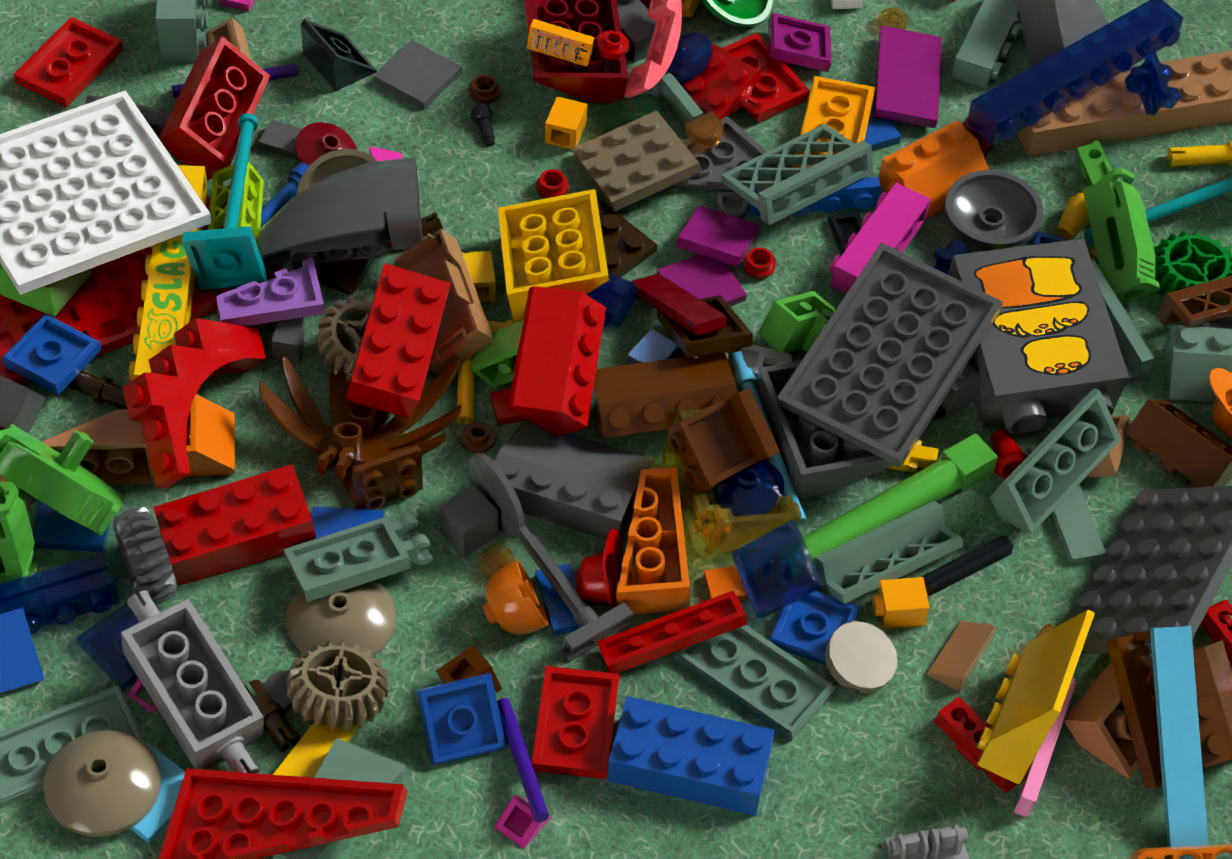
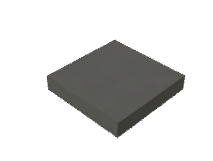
(417, 74)

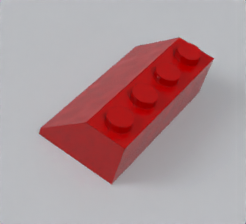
(557, 359)

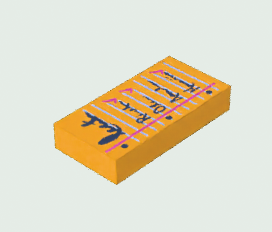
(560, 42)

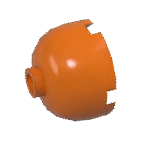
(513, 601)

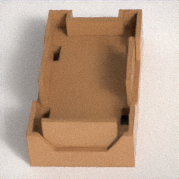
(463, 322)

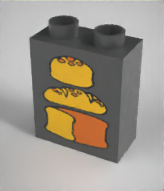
(1048, 339)

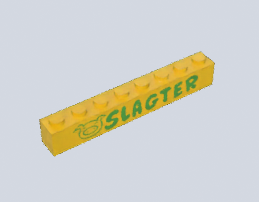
(167, 291)

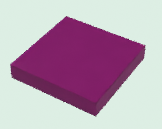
(799, 42)
(718, 236)
(705, 279)

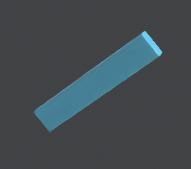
(1179, 737)

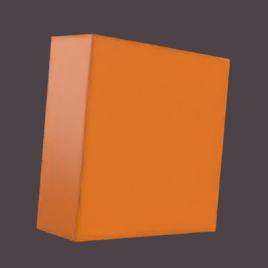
(725, 580)

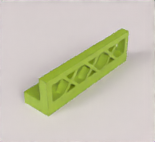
(251, 201)

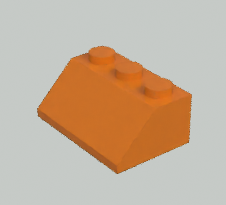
(934, 164)

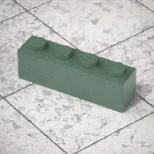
(987, 43)

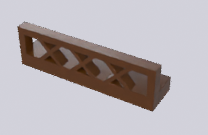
(1198, 303)
(1136, 686)

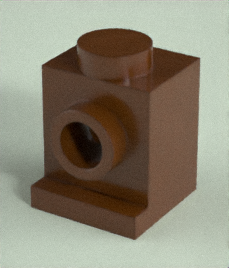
(466, 665)

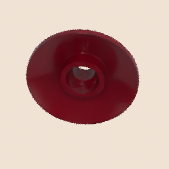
(313, 141)

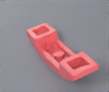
(662, 46)

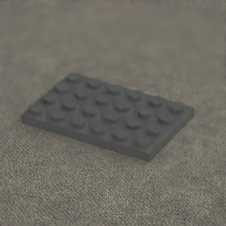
(890, 354)
(1160, 565)

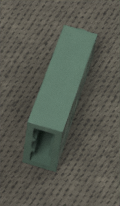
(349, 763)

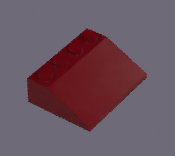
(603, 78)

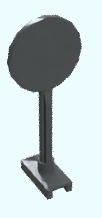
(511, 521)

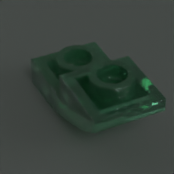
(624, 112)

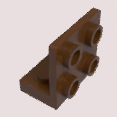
(385, 479)

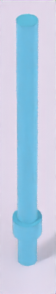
(745, 379)

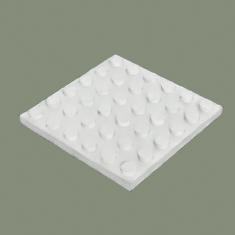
(88, 192)

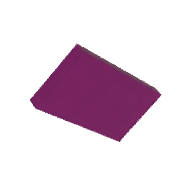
(907, 77)

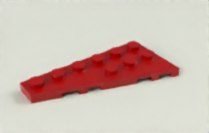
(273, 814)

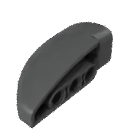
(347, 216)

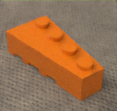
(655, 556)

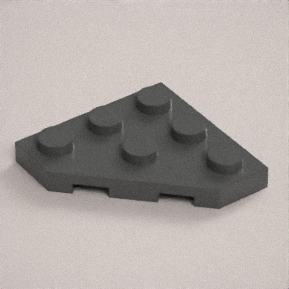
(731, 152)

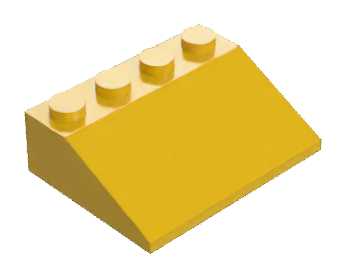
(552, 246)
(1031, 698)

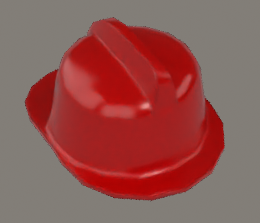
(601, 572)

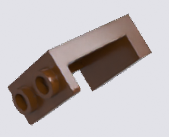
(722, 440)

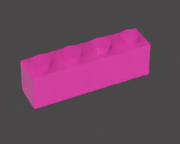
(893, 223)

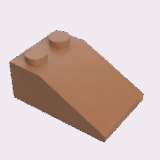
(118, 449)

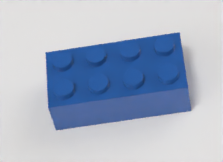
(690, 755)

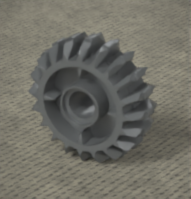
(144, 554)

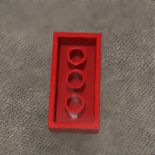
(207, 111)
(398, 341)
(234, 525)

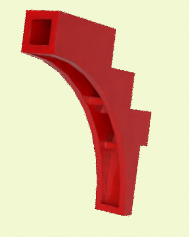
(166, 394)

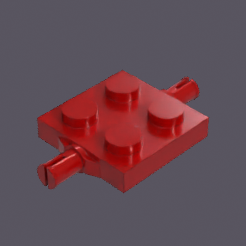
(724, 85)

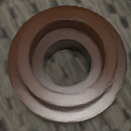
(484, 88)
(481, 444)

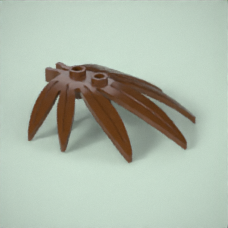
(356, 429)

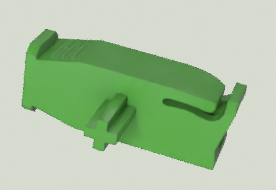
(1122, 236)
(59, 478)
(15, 534)

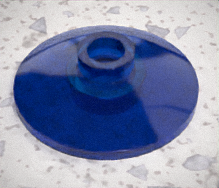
(691, 57)
(752, 497)

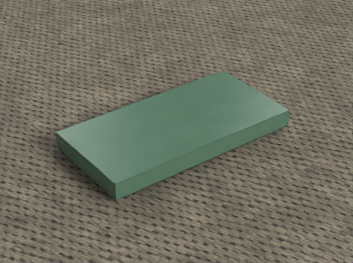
(759, 678)
(32, 744)

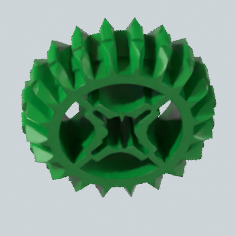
(1196, 264)

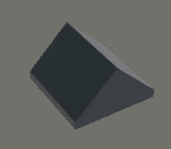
(334, 55)

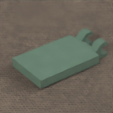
(357, 556)

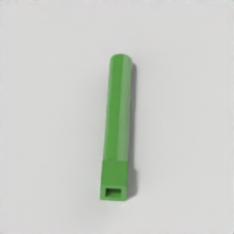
(959, 470)

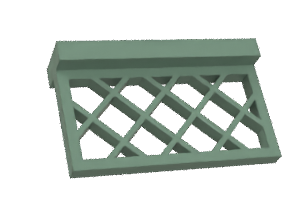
(802, 184)

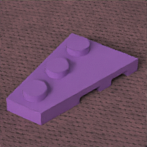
(278, 299)

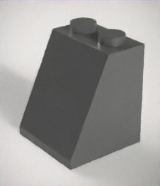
(1056, 24)

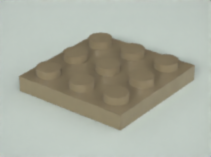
(636, 160)

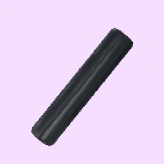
(967, 564)

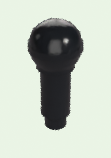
(482, 115)

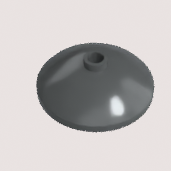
(995, 198)

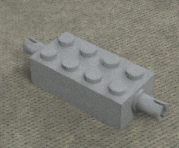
(192, 684)

